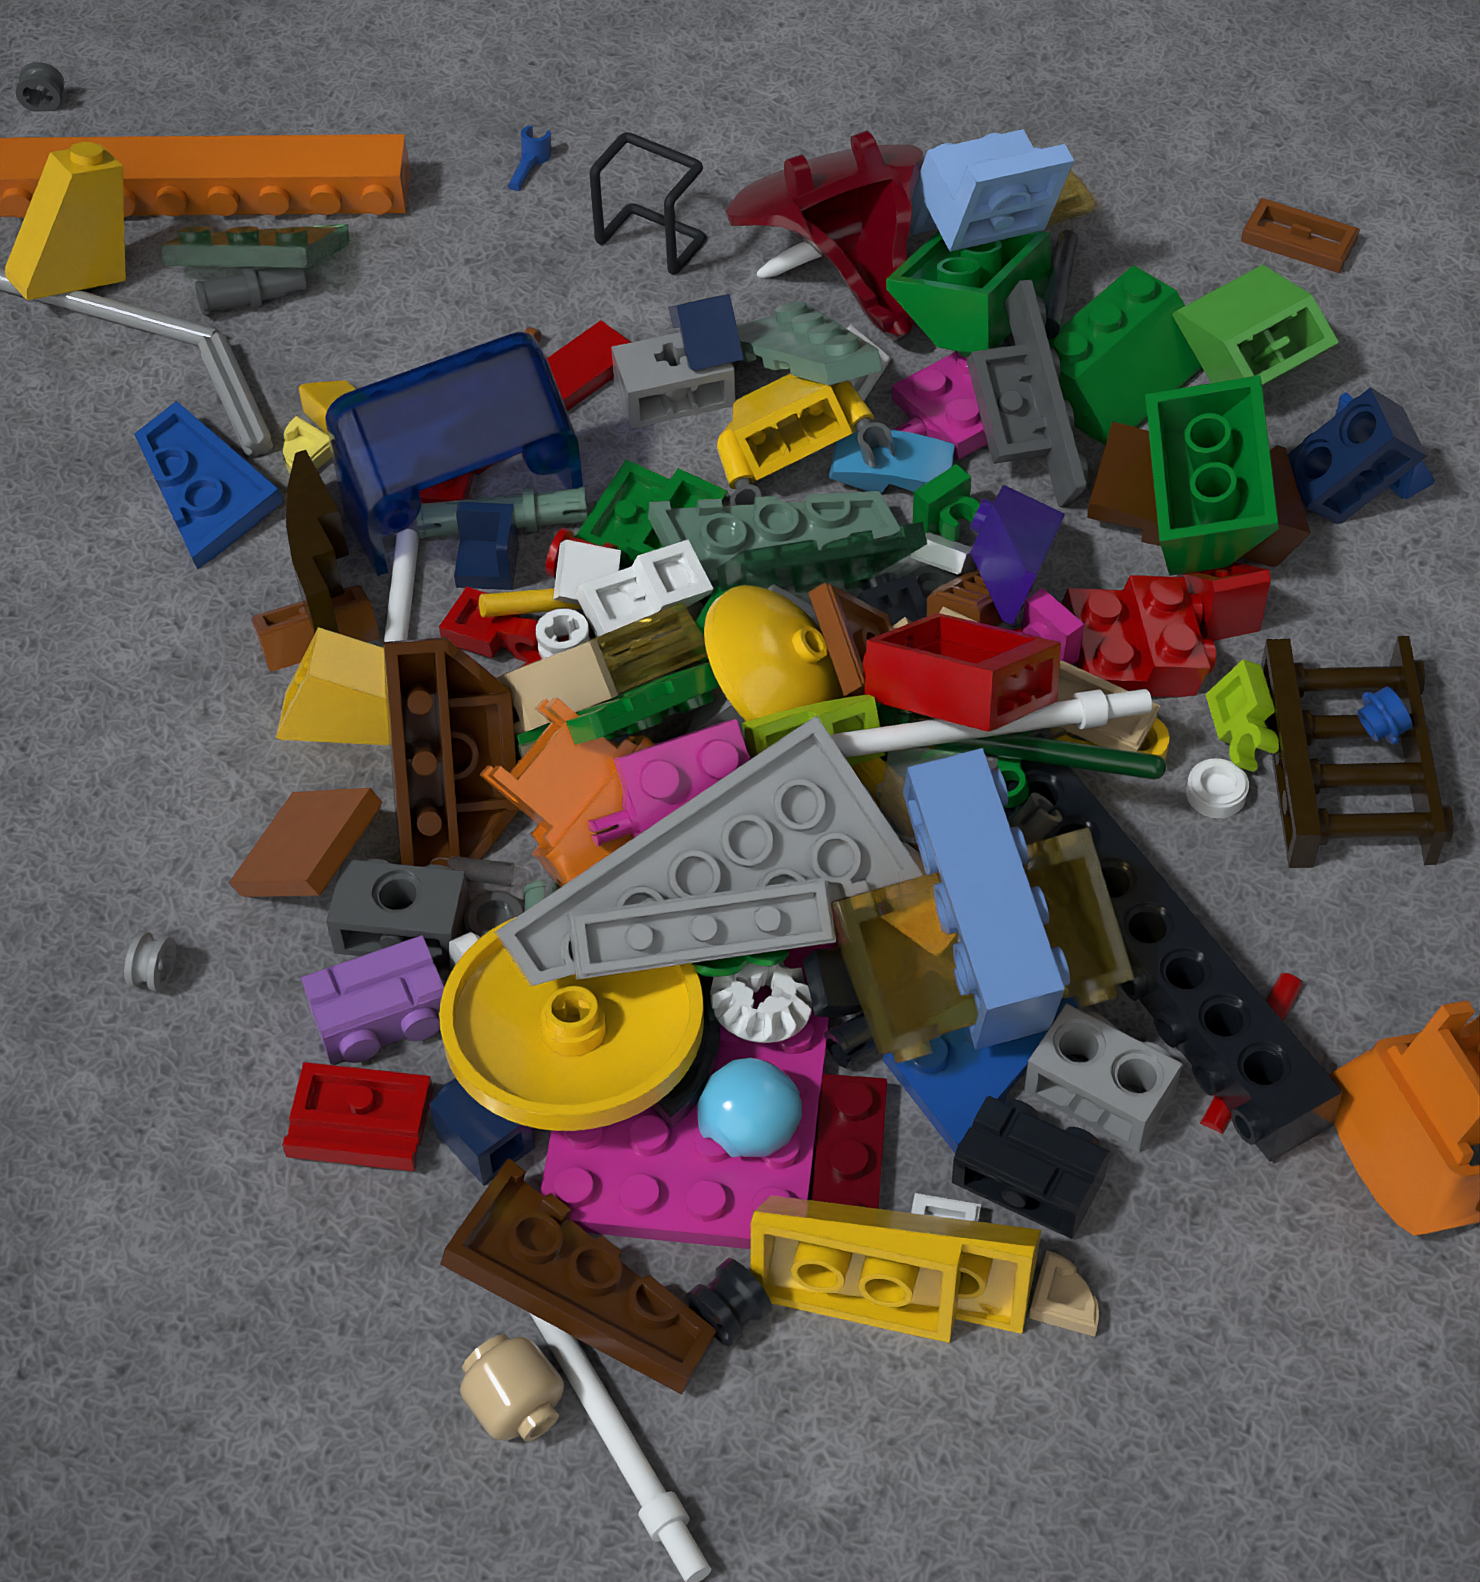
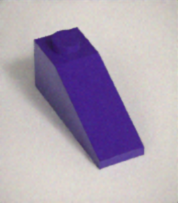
(1012, 546)

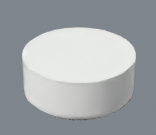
(1217, 788)

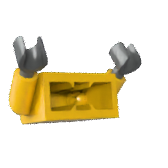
(789, 423)

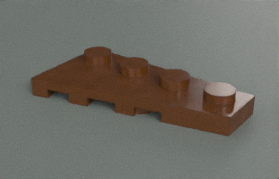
(575, 1281)

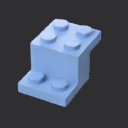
(988, 189)

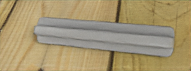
(235, 395)

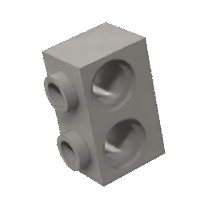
(1094, 1088)

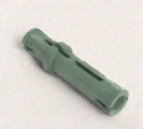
(530, 508)

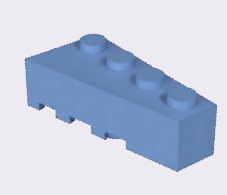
(986, 897)

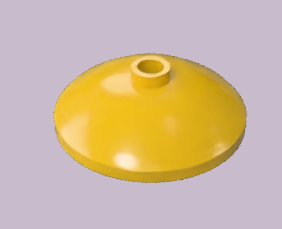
(767, 653)

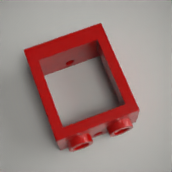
(962, 671)

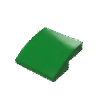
(623, 508)

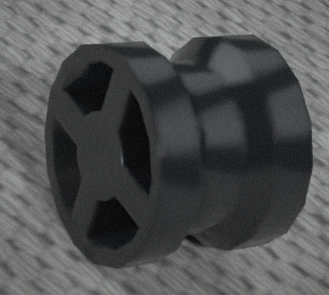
(730, 1301)

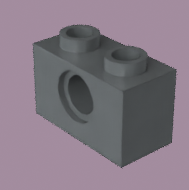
(368, 892)

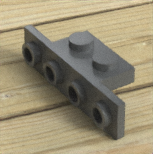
(1023, 398)

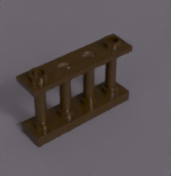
(1302, 777)

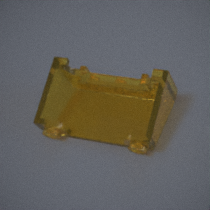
(907, 963)

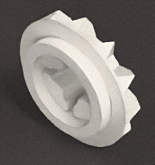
(775, 1019)

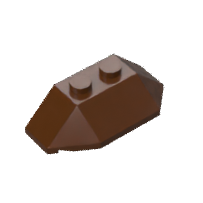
(443, 731)

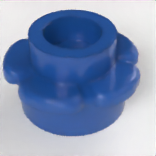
(1384, 715)

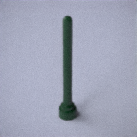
(1046, 750)

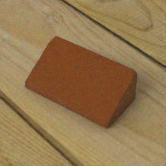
(287, 633)

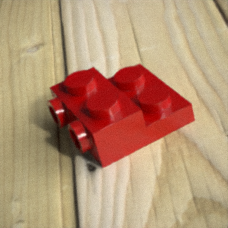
(1144, 635)

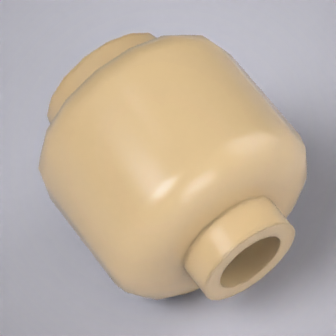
(511, 1388)

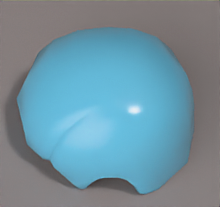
(749, 1108)

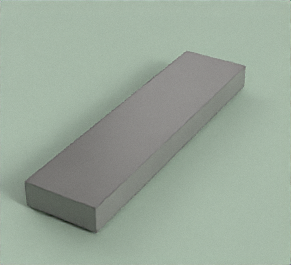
(701, 928)

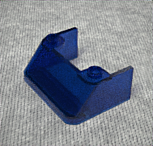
(442, 425)

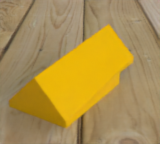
(893, 1266)

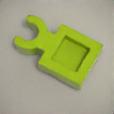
(1239, 709)

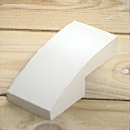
(647, 587)

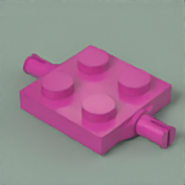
(942, 405)
(669, 776)

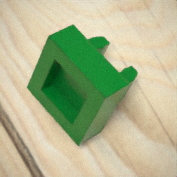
(944, 502)

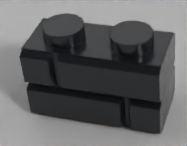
(1030, 1165)

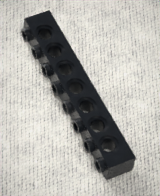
(1301, 1094)

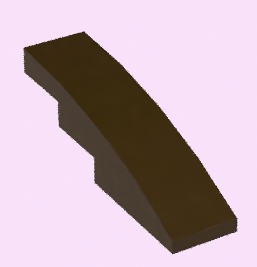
(314, 541)

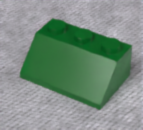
(963, 292)
(1121, 351)
(1211, 473)

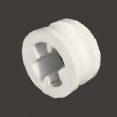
(560, 623)

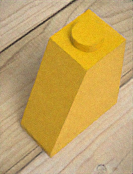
(72, 226)
(337, 693)

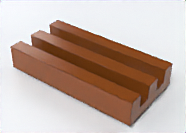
(1297, 240)

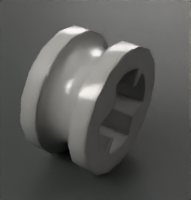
(150, 961)

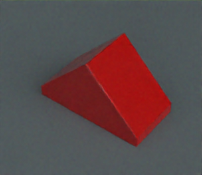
(1231, 599)

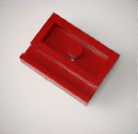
(358, 1116)

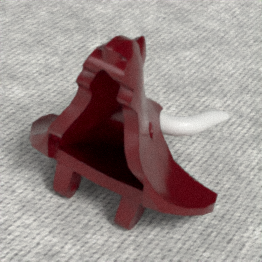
(847, 210)

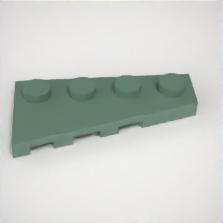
(808, 345)
(725, 531)

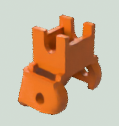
(564, 789)
(1412, 1119)

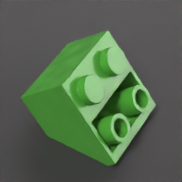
(1255, 328)

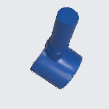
(533, 152)

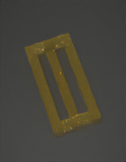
(650, 657)

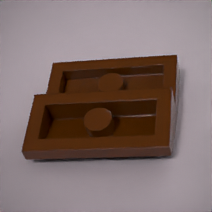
(1125, 483)

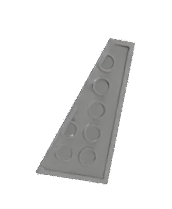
(769, 822)

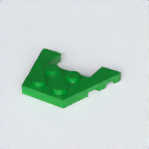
(637, 707)

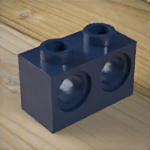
(1355, 456)

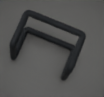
(668, 220)

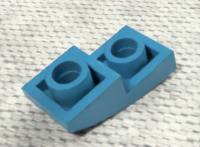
(914, 464)

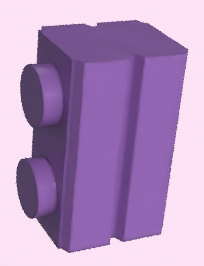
(375, 1000)

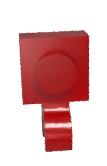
(487, 634)

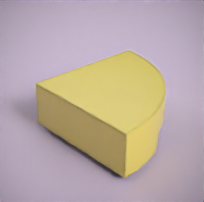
(303, 436)

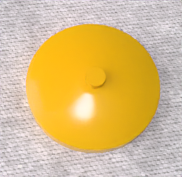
(567, 1047)

